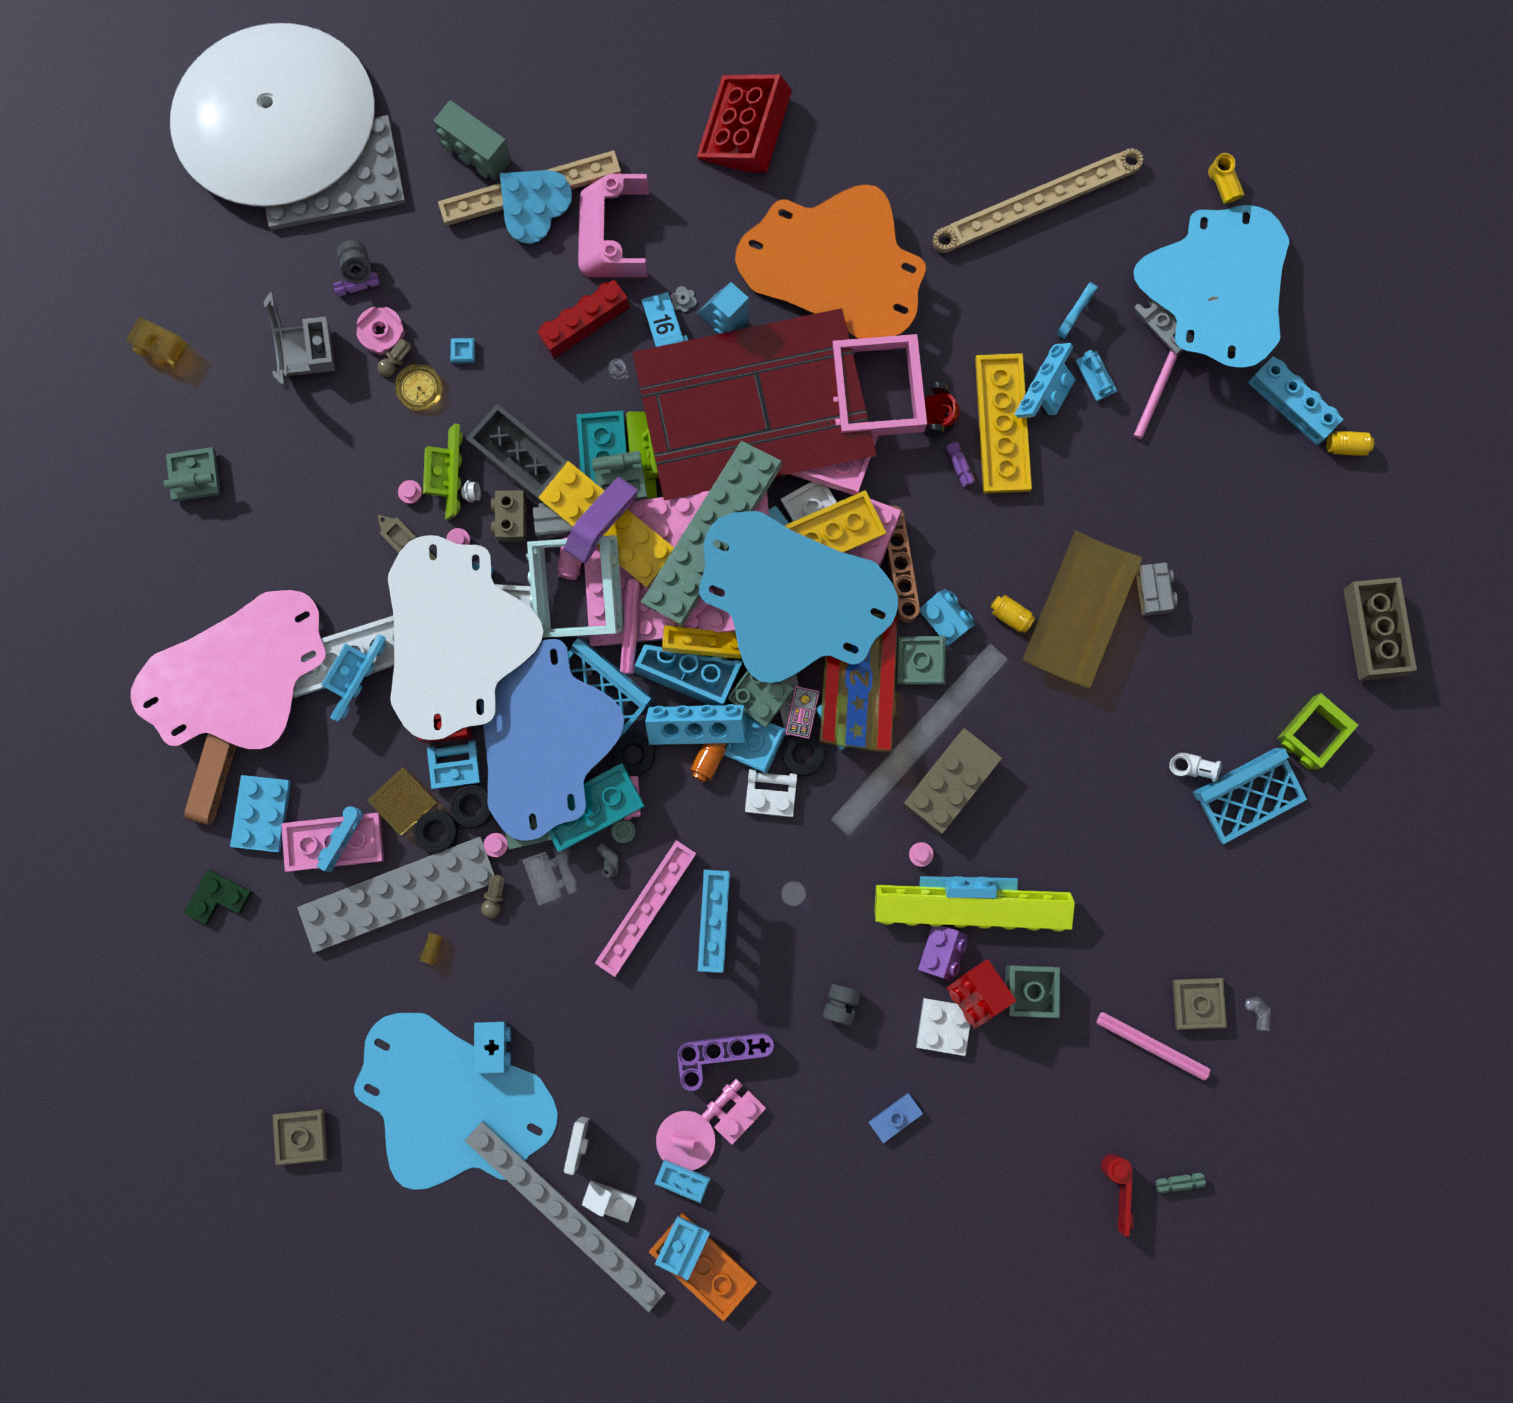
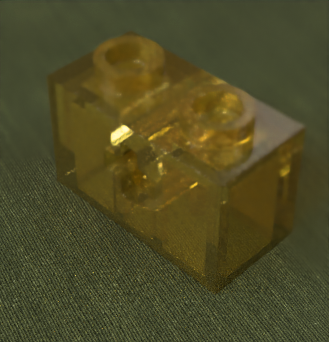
(147, 334)

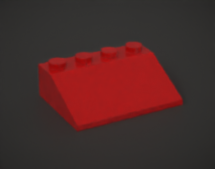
(745, 122)

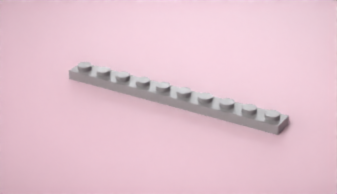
(565, 1216)

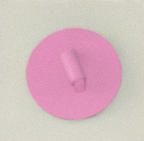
(686, 1139)

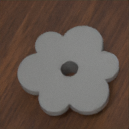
(683, 305)

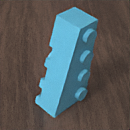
(690, 674)

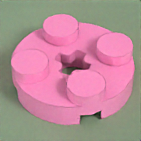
(379, 317)

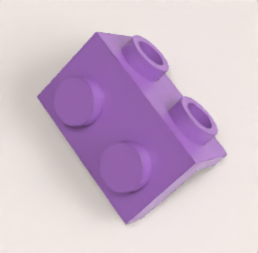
(943, 952)

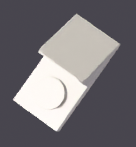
(609, 1201)

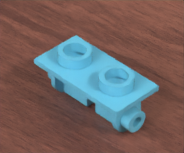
(1096, 375)

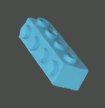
(1295, 400)

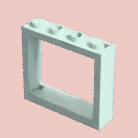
(611, 588)

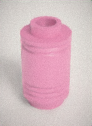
(568, 565)

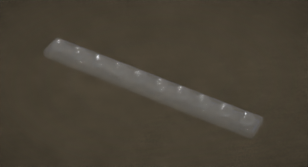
(919, 739)

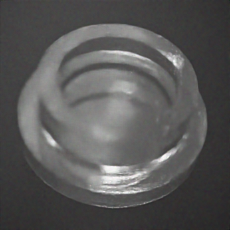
(793, 893)

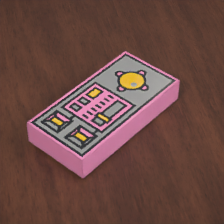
(802, 712)

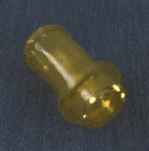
(431, 949)

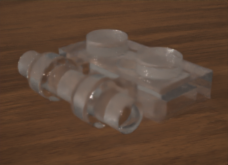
(543, 878)

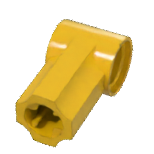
(1226, 181)

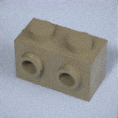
(510, 516)

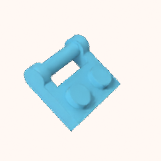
(454, 773)

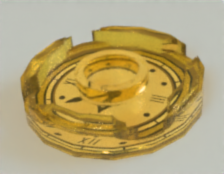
(418, 387)

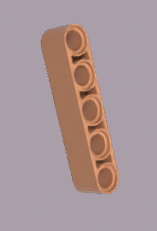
(903, 576)
(209, 780)

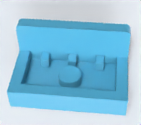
(947, 616)

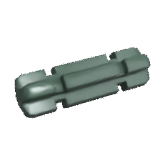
(1180, 1183)

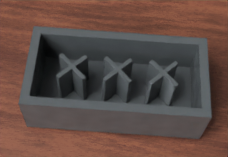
(516, 451)

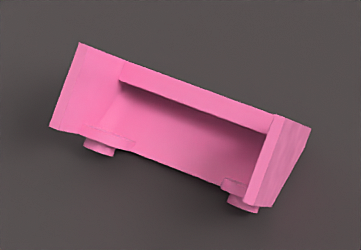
(602, 256)

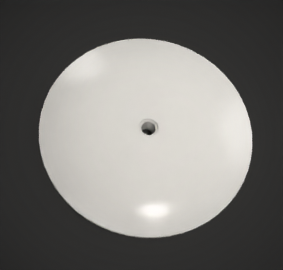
(272, 114)

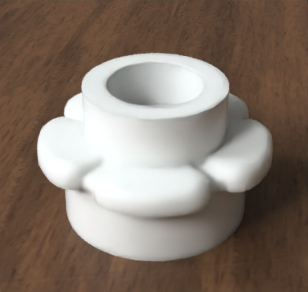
(471, 491)

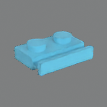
(682, 1248)

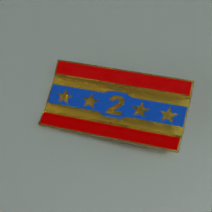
(861, 696)

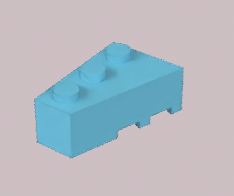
(726, 310)

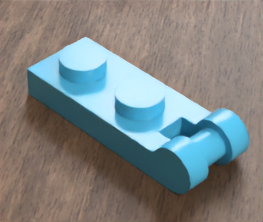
(340, 837)

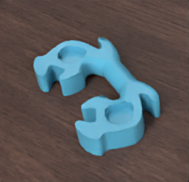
(1077, 309)

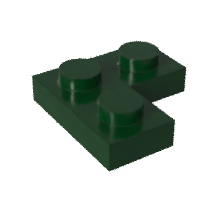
(214, 891)

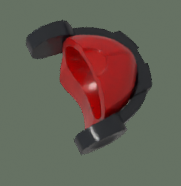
(941, 409)

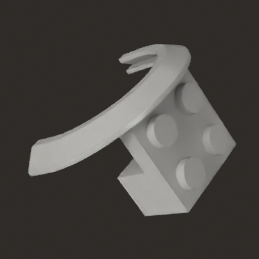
(300, 348)

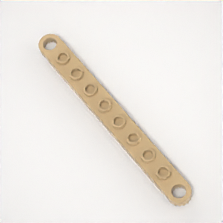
(1037, 200)

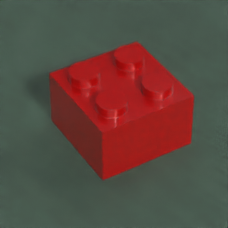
(981, 994)

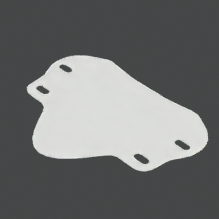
(452, 636)

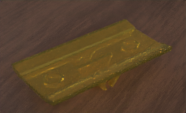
(1082, 610)

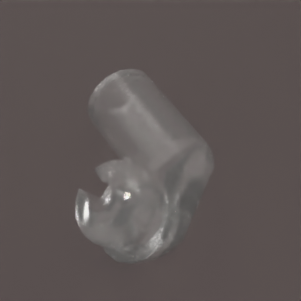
(1261, 1010)

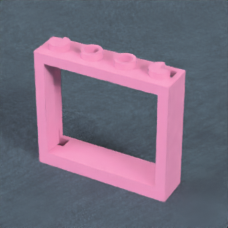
(890, 427)

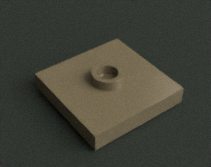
(1199, 1003)
(300, 1137)

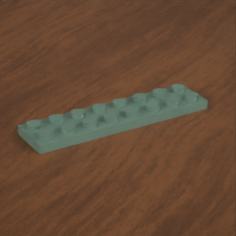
(735, 490)

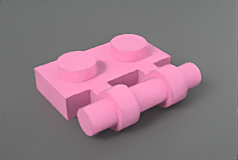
(739, 1117)

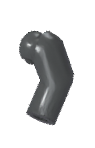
(611, 860)

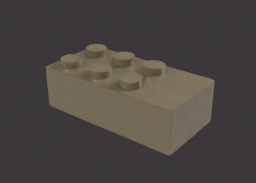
(1379, 629)
(951, 781)

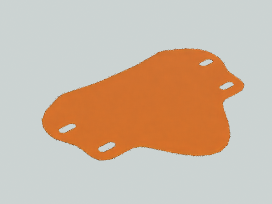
(835, 260)

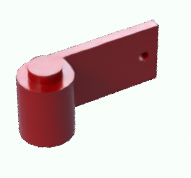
(1120, 1172)

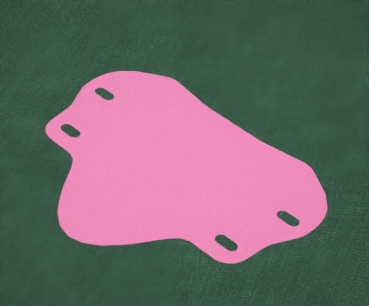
(233, 675)

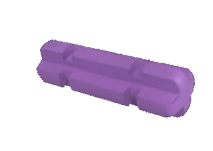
(342, 288)
(960, 464)

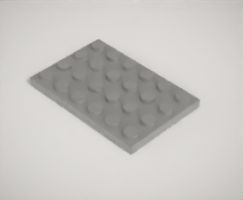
(367, 186)

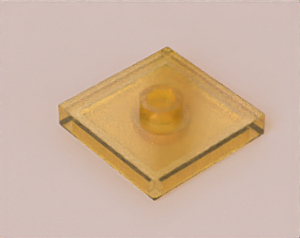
(402, 801)

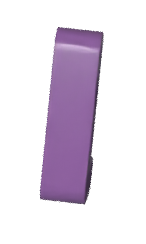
(599, 519)
(726, 1054)

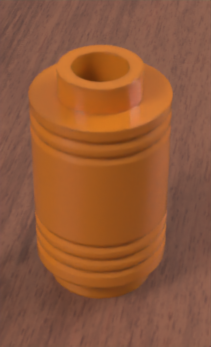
(707, 761)

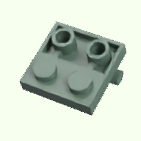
(623, 465)
(192, 474)
(759, 698)

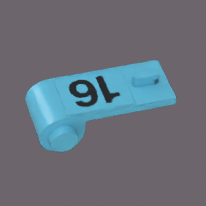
(662, 320)

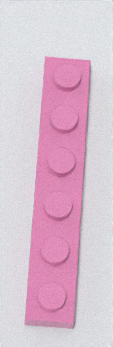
(645, 908)

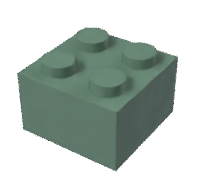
(1034, 990)

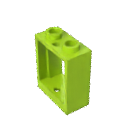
(1333, 716)

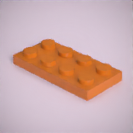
(715, 1278)

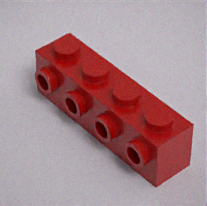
(583, 319)

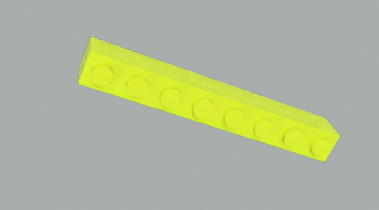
(1007, 910)

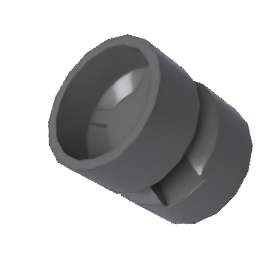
(353, 261)
(842, 1004)

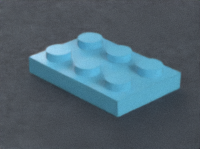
(259, 813)

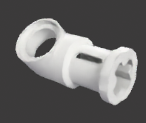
(1197, 767)

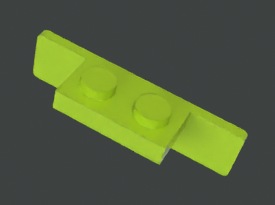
(640, 440)
(442, 471)

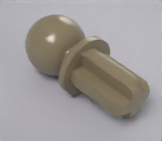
(387, 367)
(491, 907)

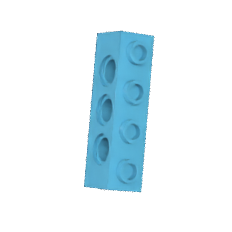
(696, 724)

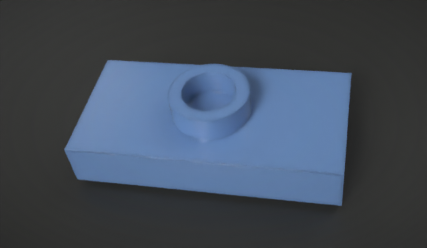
(895, 1117)

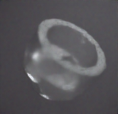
(614, 372)

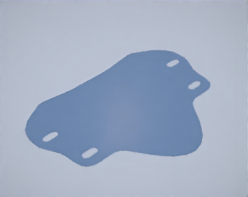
(545, 742)

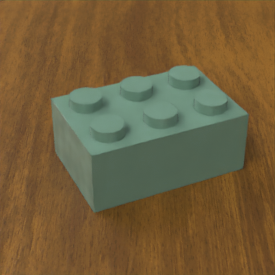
(472, 141)

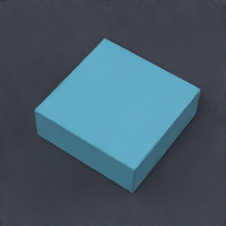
(462, 350)

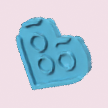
(532, 202)

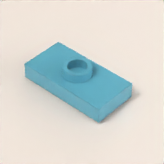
(682, 1180)

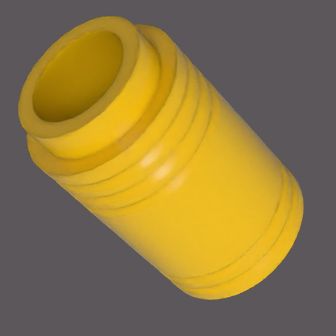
(1349, 443)
(1012, 613)

